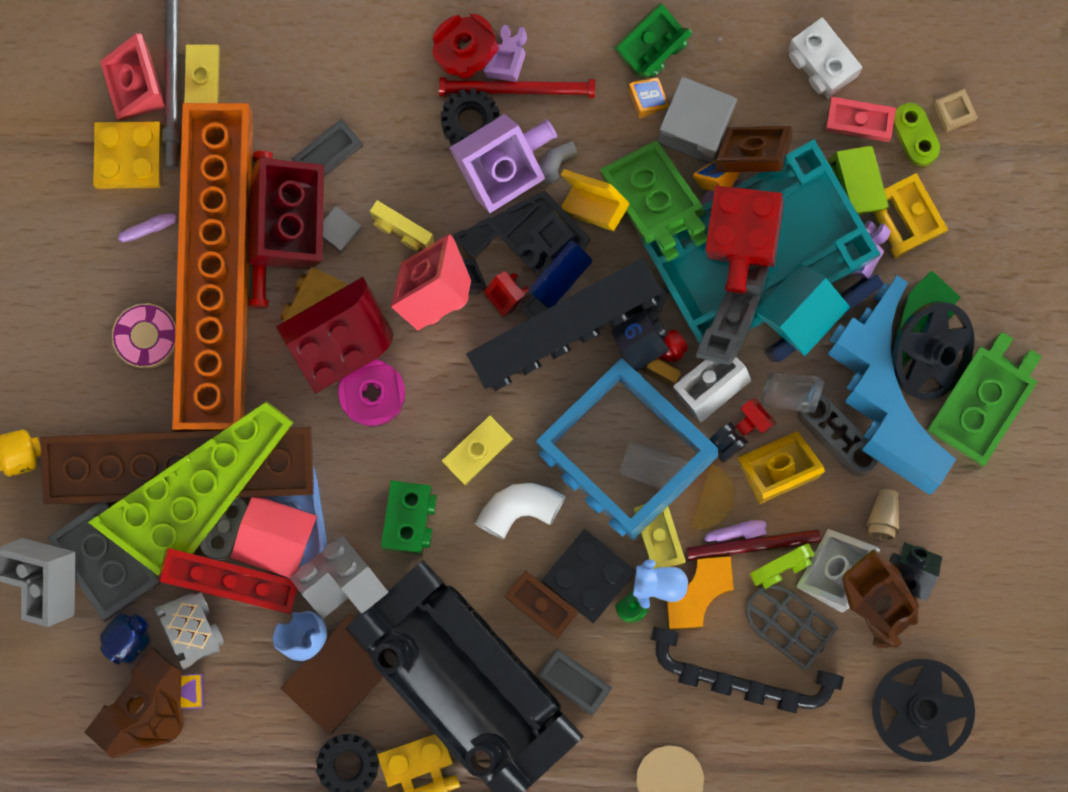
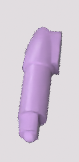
(152, 225)
(744, 529)

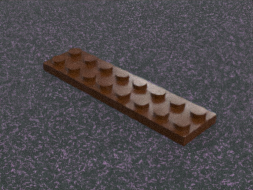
(116, 464)

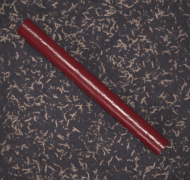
(753, 545)

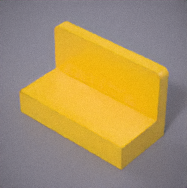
(593, 201)

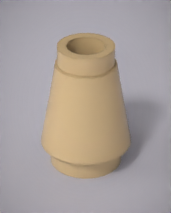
(884, 517)

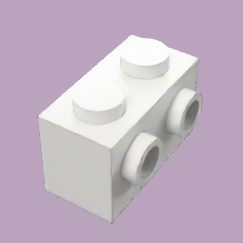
(824, 58)
(711, 386)

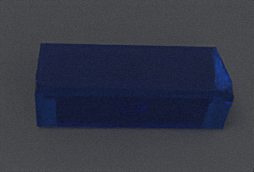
(561, 274)

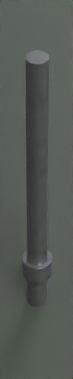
(171, 133)

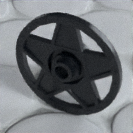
(933, 350)
(923, 710)

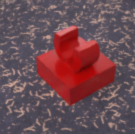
(505, 293)
(756, 417)

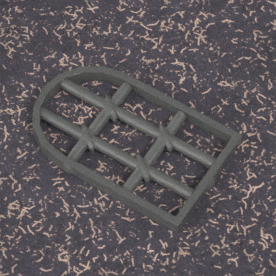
(770, 621)

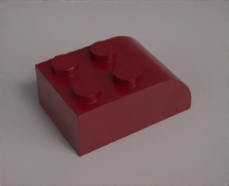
(286, 214)
(337, 335)

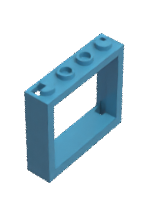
(705, 450)

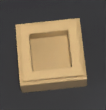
(955, 110)

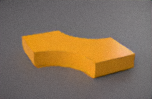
(710, 580)

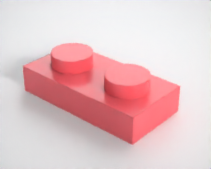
(860, 119)

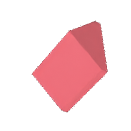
(132, 79)
(273, 536)

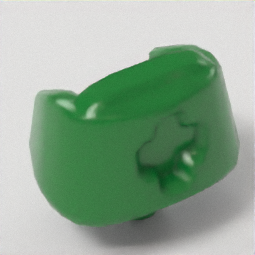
(630, 609)

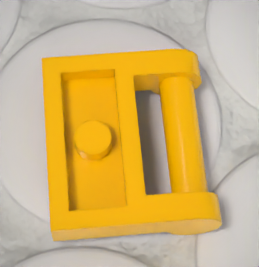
(916, 213)

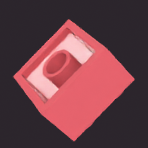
(431, 284)

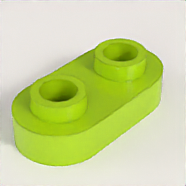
(914, 133)
(770, 573)

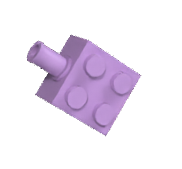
(501, 160)

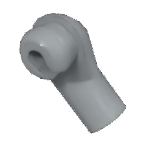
(553, 158)

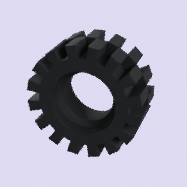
(459, 104)
(335, 747)

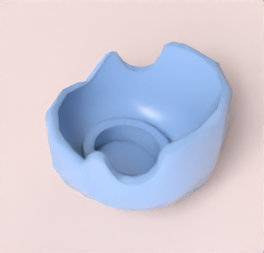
(301, 636)

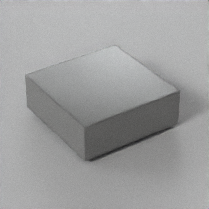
(340, 229)

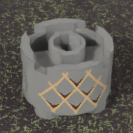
(189, 629)

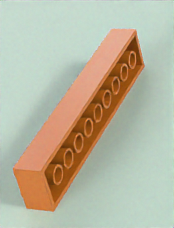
(212, 267)

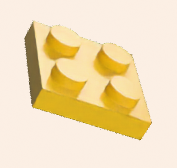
(127, 155)

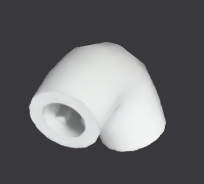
(519, 501)

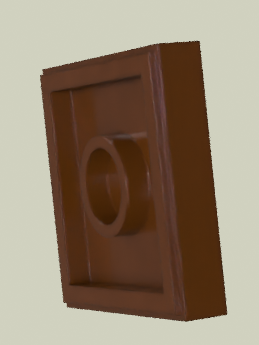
(754, 149)

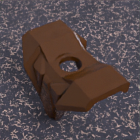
(870, 581)
(160, 720)

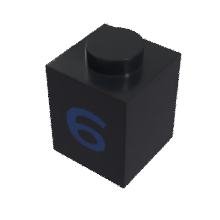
(641, 339)

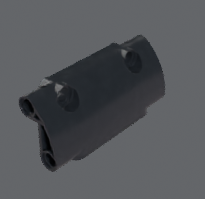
(465, 681)

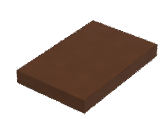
(335, 679)

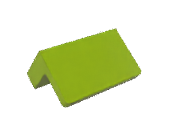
(860, 178)

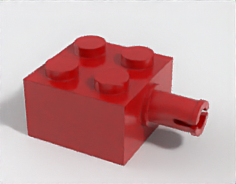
(744, 231)

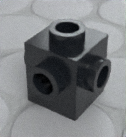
(918, 568)

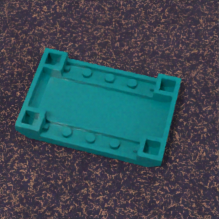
(816, 230)

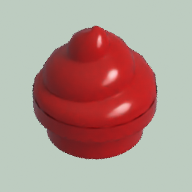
(676, 345)

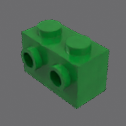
(407, 518)

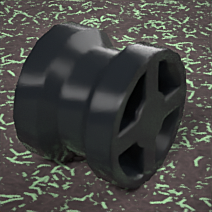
(728, 442)

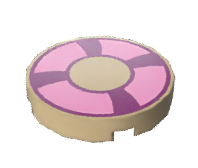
(144, 336)

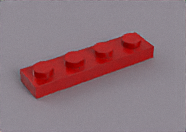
(227, 581)

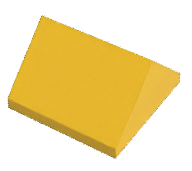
(780, 467)

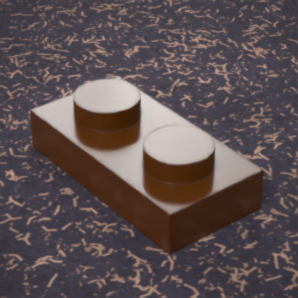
(541, 604)

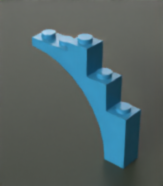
(894, 434)

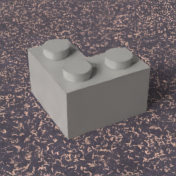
(335, 577)
(45, 579)

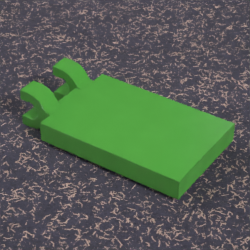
(657, 198)
(985, 401)

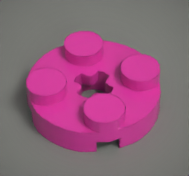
(386, 406)

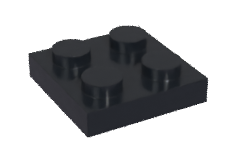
(588, 576)

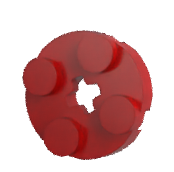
(468, 60)

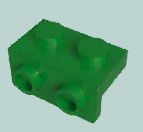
(652, 42)

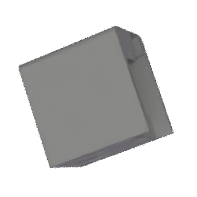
(696, 120)

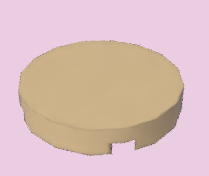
(669, 771)

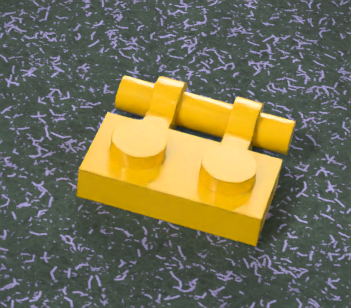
(418, 759)

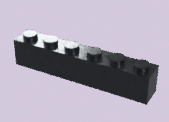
(564, 323)

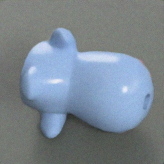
(663, 583)

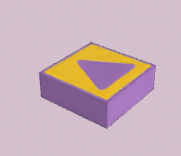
(192, 691)

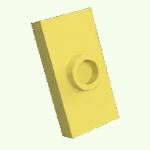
(202, 74)
(477, 450)

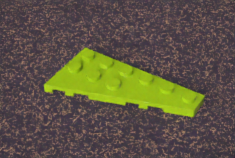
(195, 492)

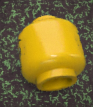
(18, 452)

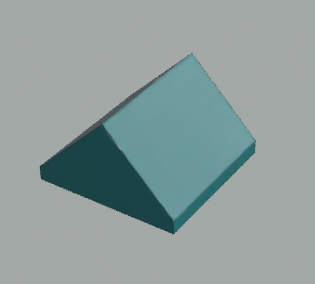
(803, 308)

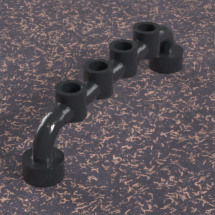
(754, 691)

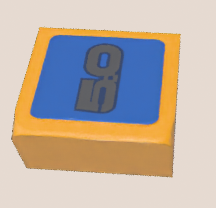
(647, 97)
(708, 177)

